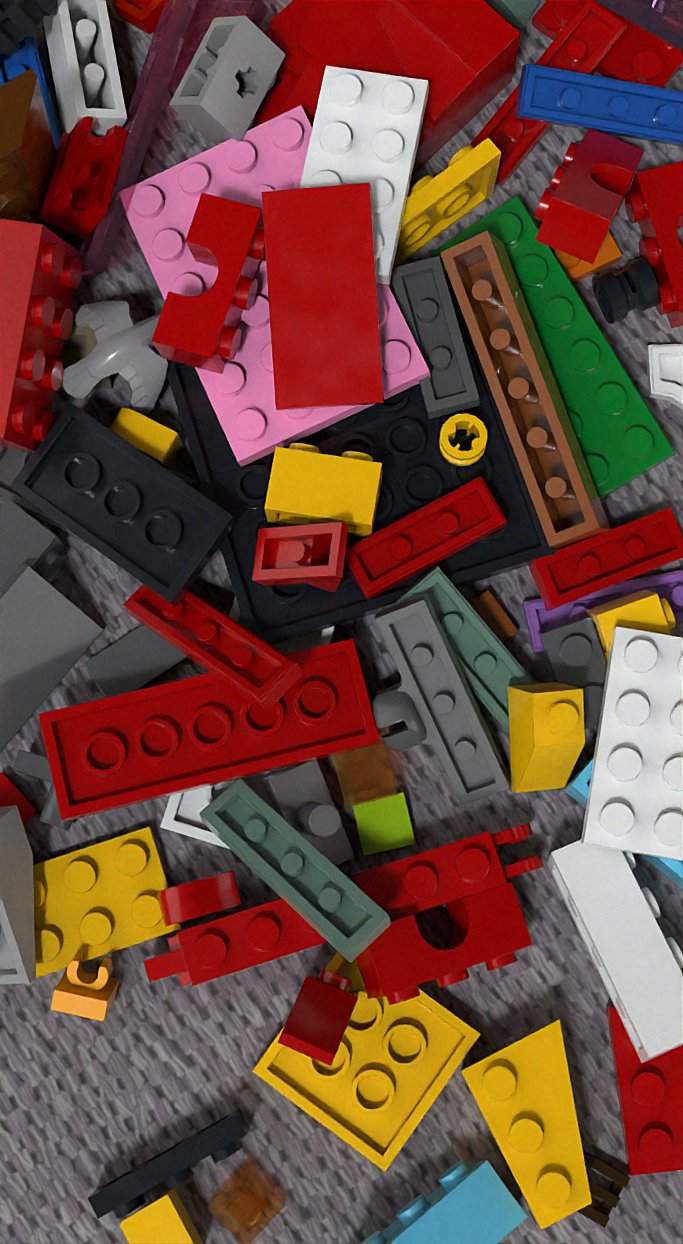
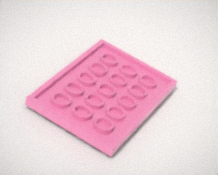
(244, 394)

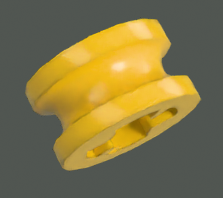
(478, 445)

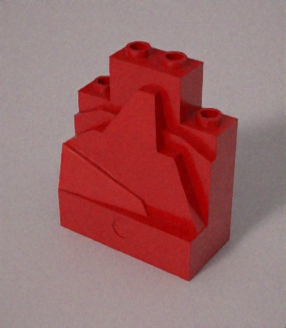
(453, 44)

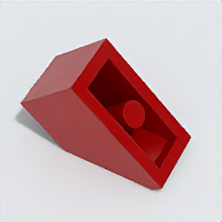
(319, 1016)

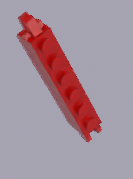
(396, 887)

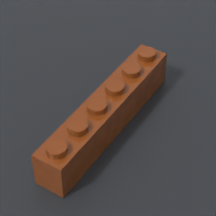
(525, 391)

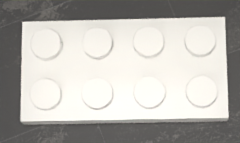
(368, 134)
(639, 749)

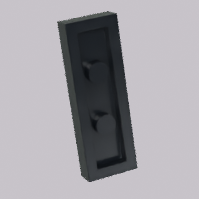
(170, 1166)

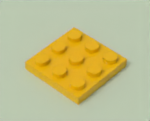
(383, 1071)

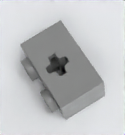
(227, 79)

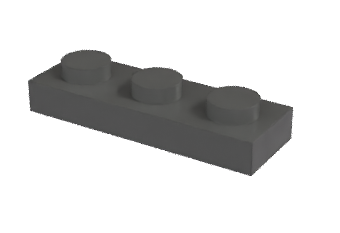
(430, 315)

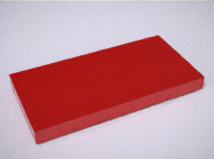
(323, 297)

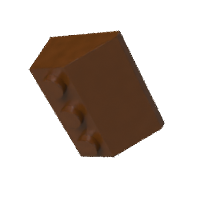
(25, 148)

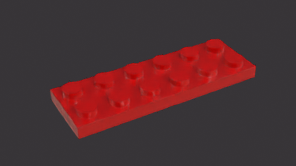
(203, 733)

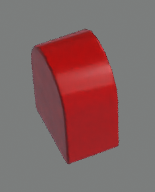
(199, 898)

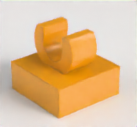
(86, 992)

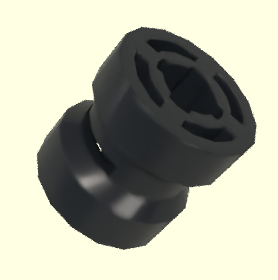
(626, 290)

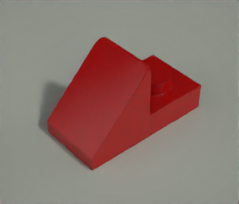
(301, 555)

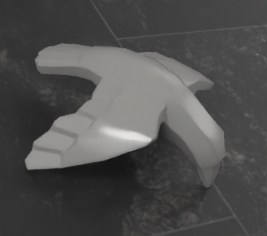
(121, 348)

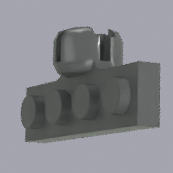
(435, 702)

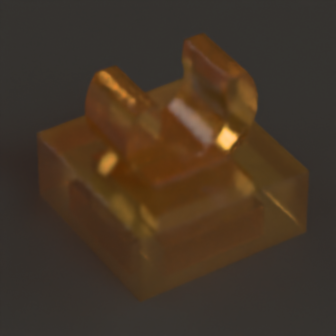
(365, 775)
(245, 1205)

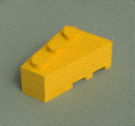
(534, 1121)

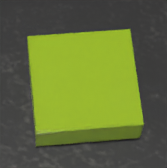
(384, 825)

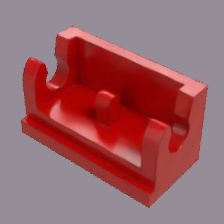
(82, 178)

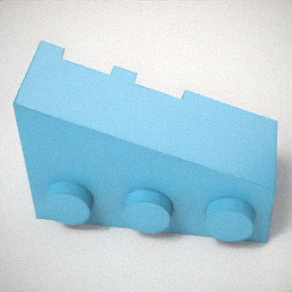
(465, 1209)

